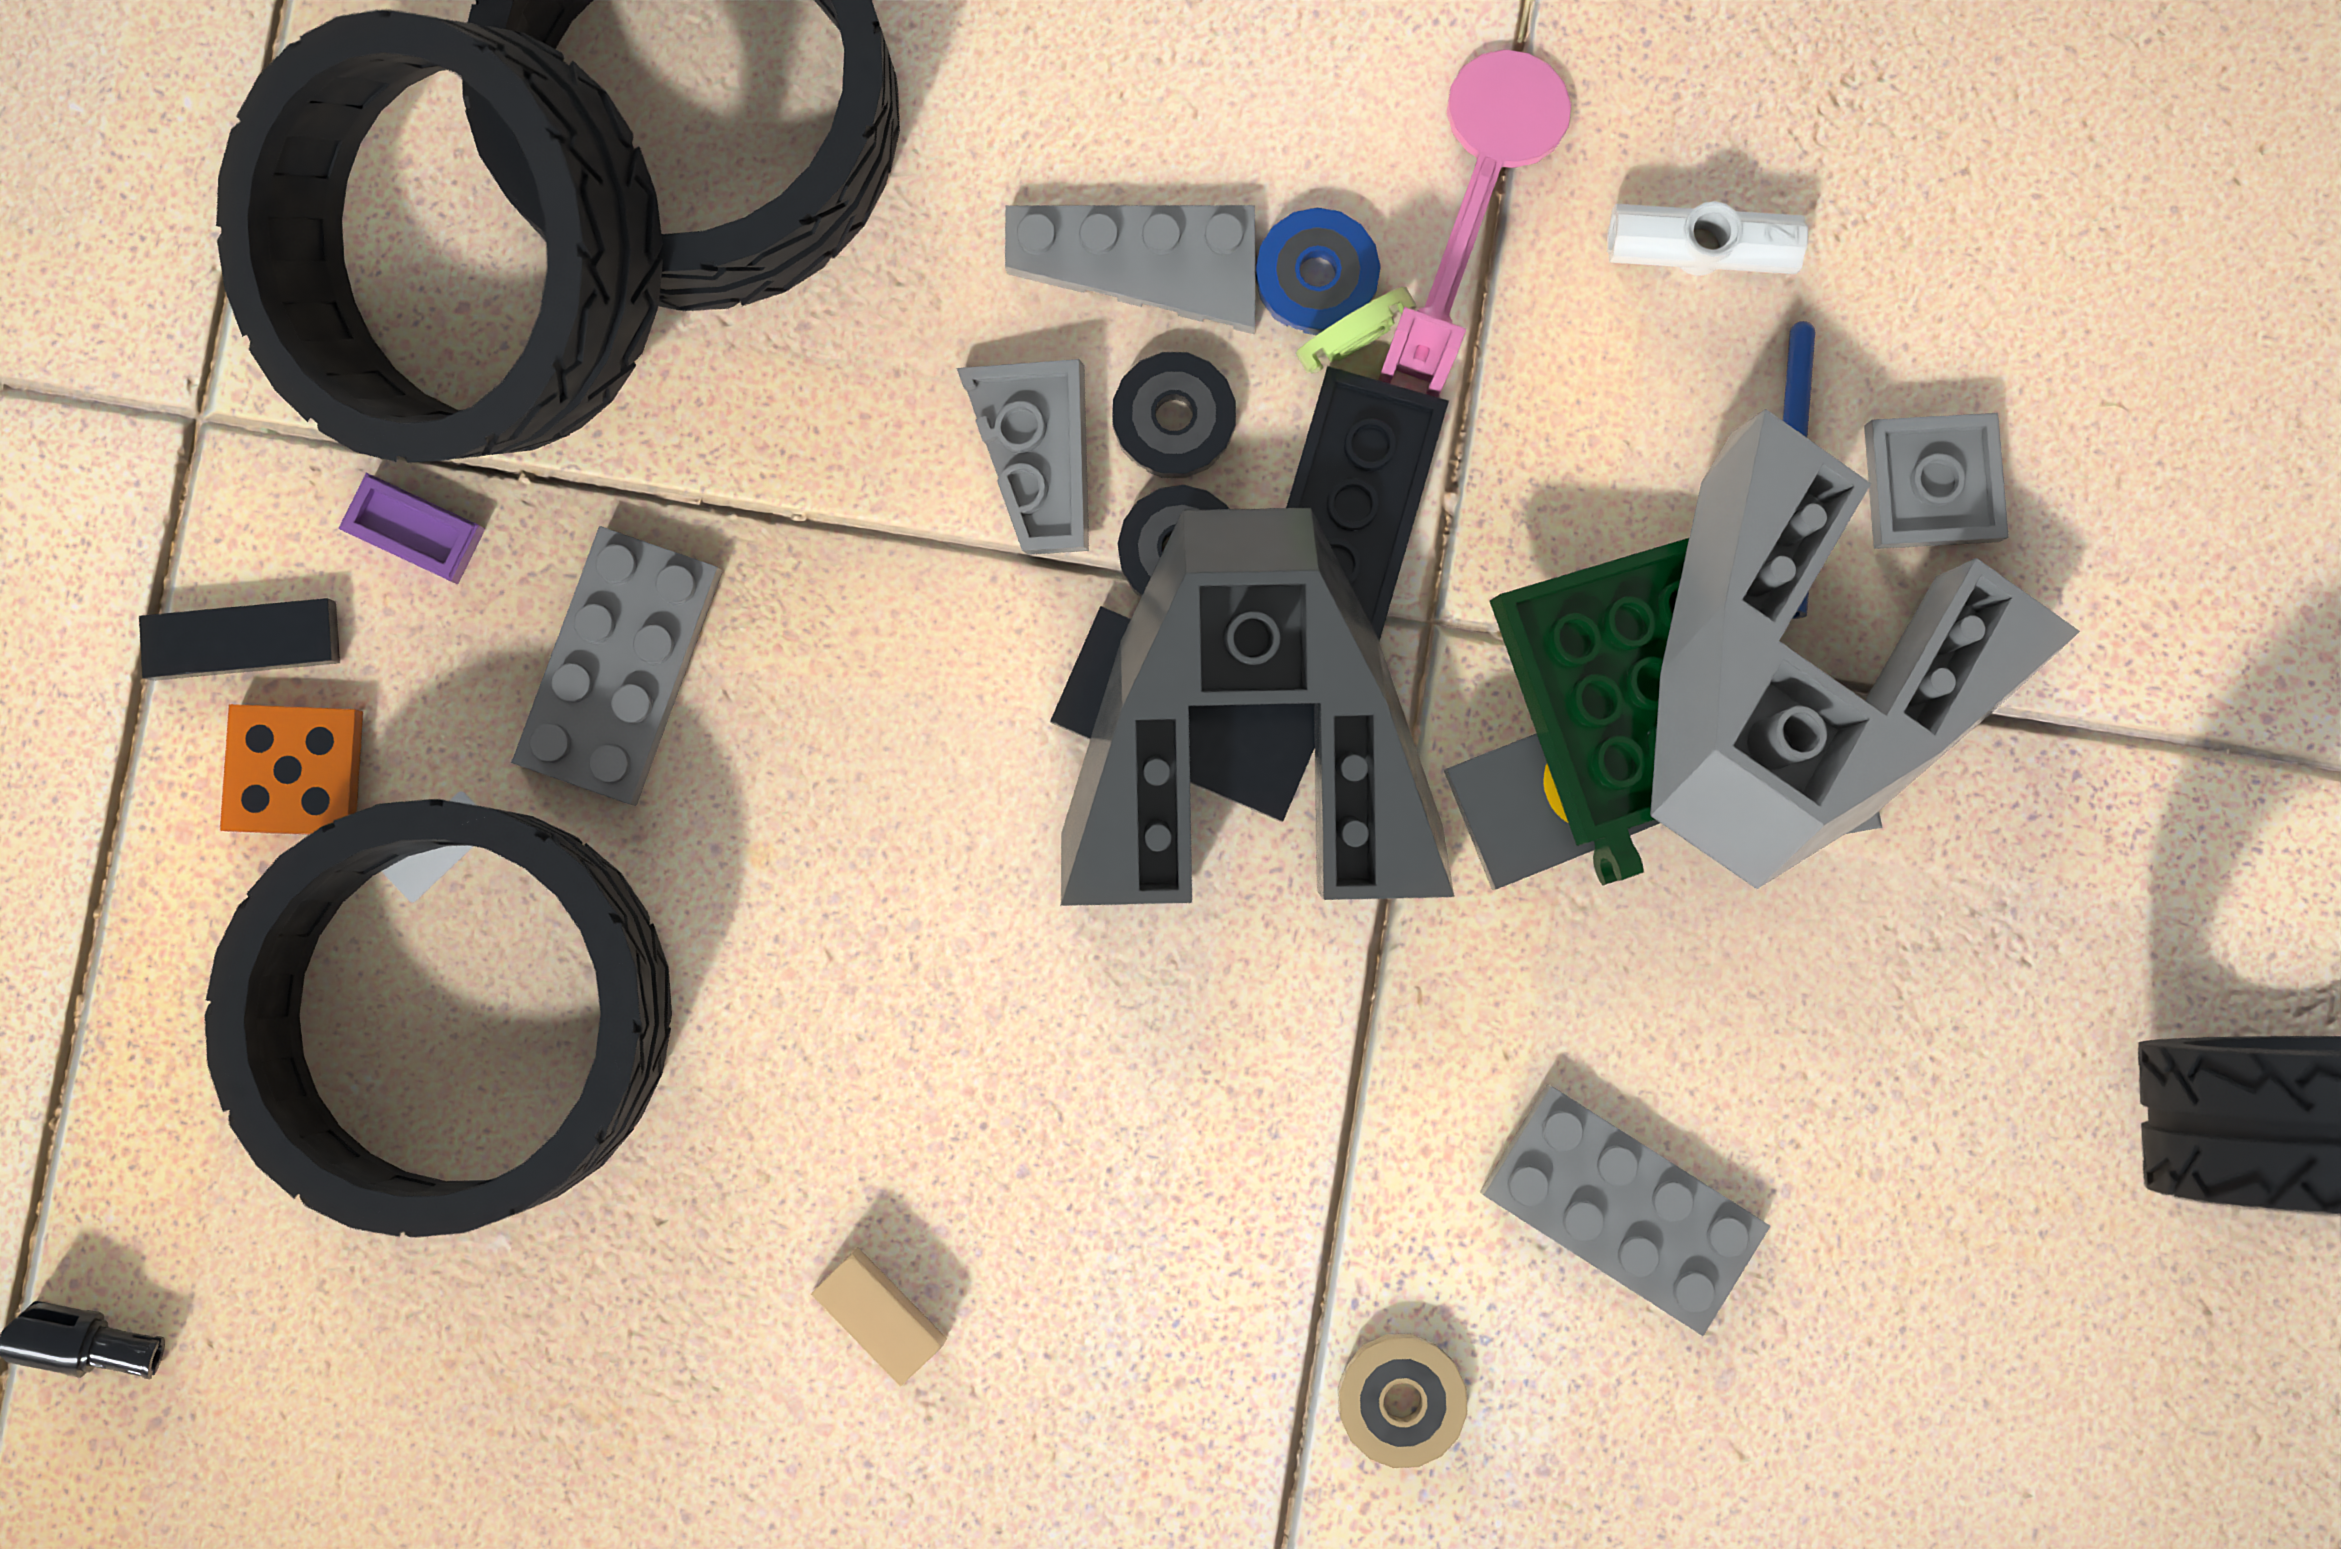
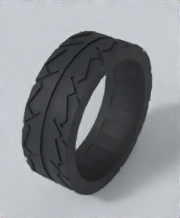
(778, 241)
(285, 243)
(257, 1033)
(2244, 1121)

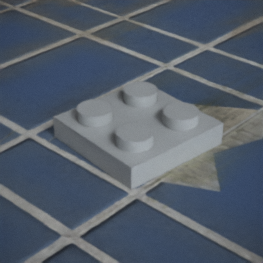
(1936, 480)

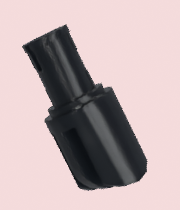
(77, 1342)

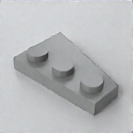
(1037, 442)

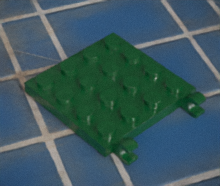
(1590, 676)

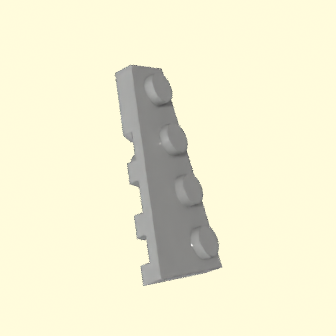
(1153, 255)

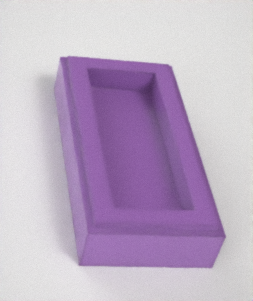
(412, 528)

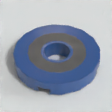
(1316, 235)

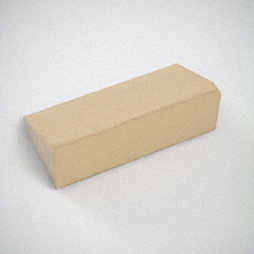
(879, 1317)

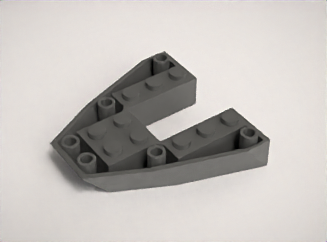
(1243, 616)

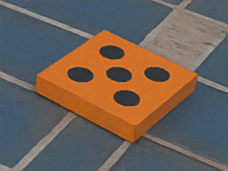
(289, 768)

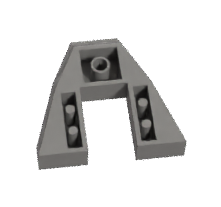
(1757, 743)

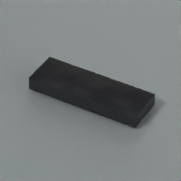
(239, 639)

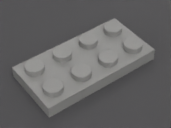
(617, 666)
(1625, 1209)

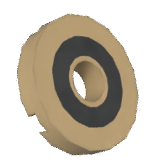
(1408, 1439)

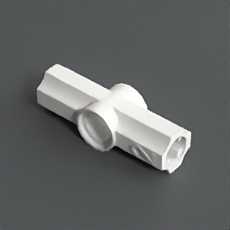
(1744, 238)

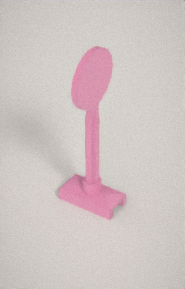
(1506, 114)

